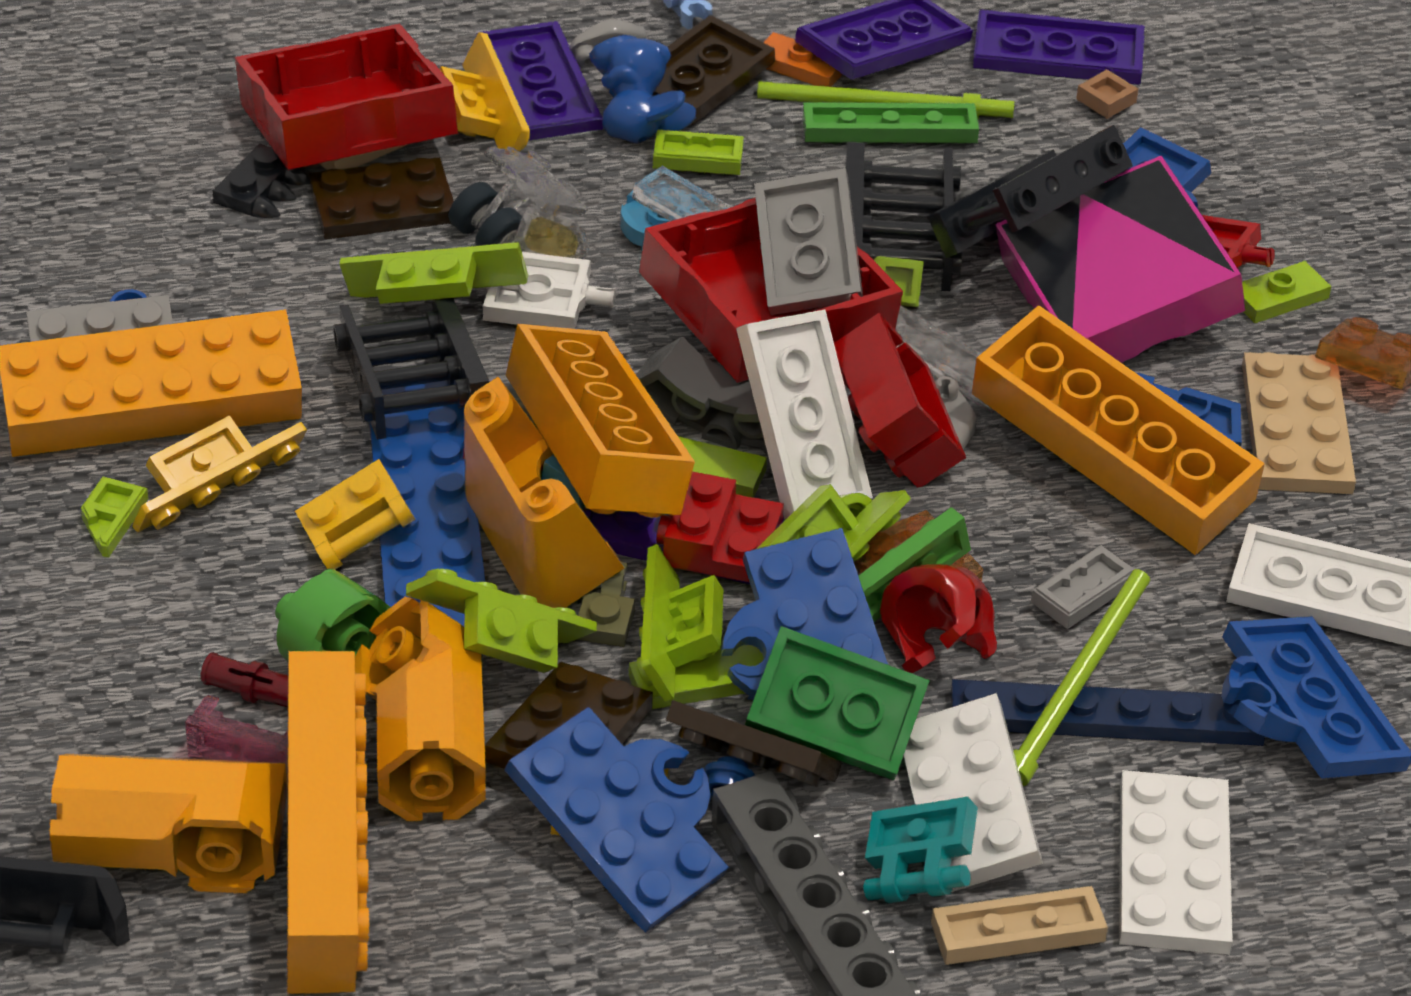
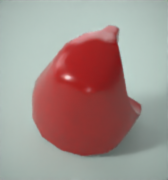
(938, 599)

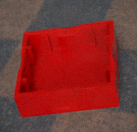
(345, 96)
(715, 281)

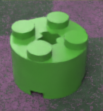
(327, 615)

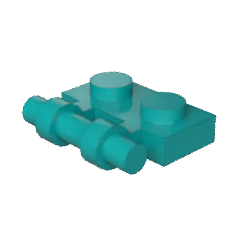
(915, 835)

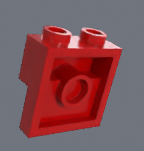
(717, 527)

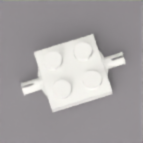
(551, 297)

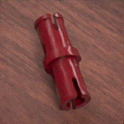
(249, 680)

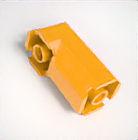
(425, 712)
(171, 815)

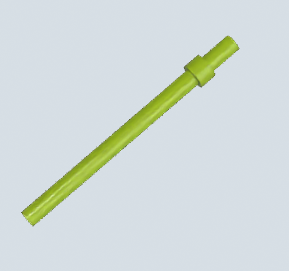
(814, 93)
(1079, 674)

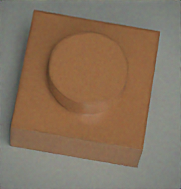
(1107, 94)

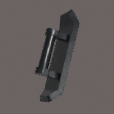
(60, 897)

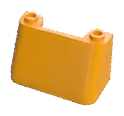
(528, 520)

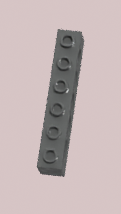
(804, 891)

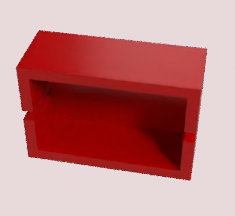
(897, 402)

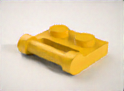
(354, 514)

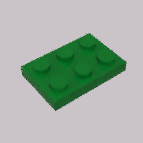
(837, 702)

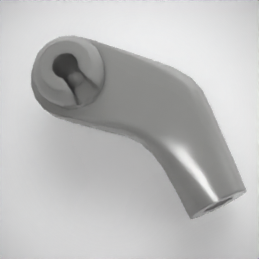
(606, 29)
(958, 409)

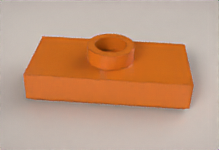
(799, 63)

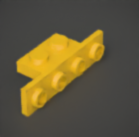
(485, 98)
(208, 462)

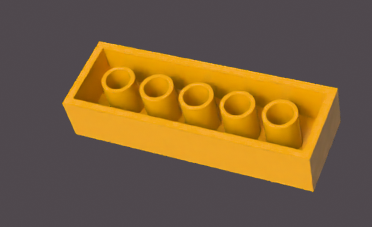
(149, 382)
(599, 421)
(1117, 429)
(326, 823)

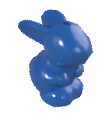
(632, 73)

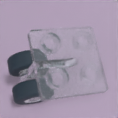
(495, 212)

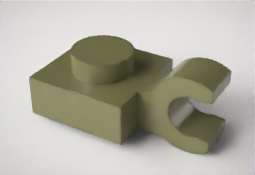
(610, 611)

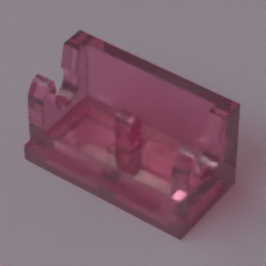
(221, 738)

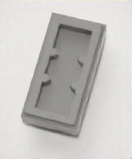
(1082, 587)

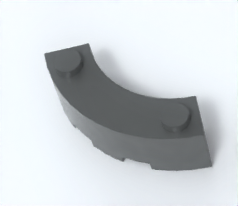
(702, 396)

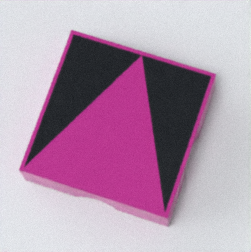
(1126, 263)

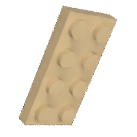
(1298, 423)

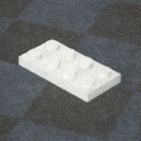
(802, 407)
(1326, 581)
(971, 755)
(1175, 862)

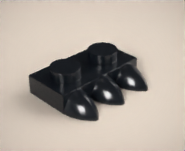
(256, 182)

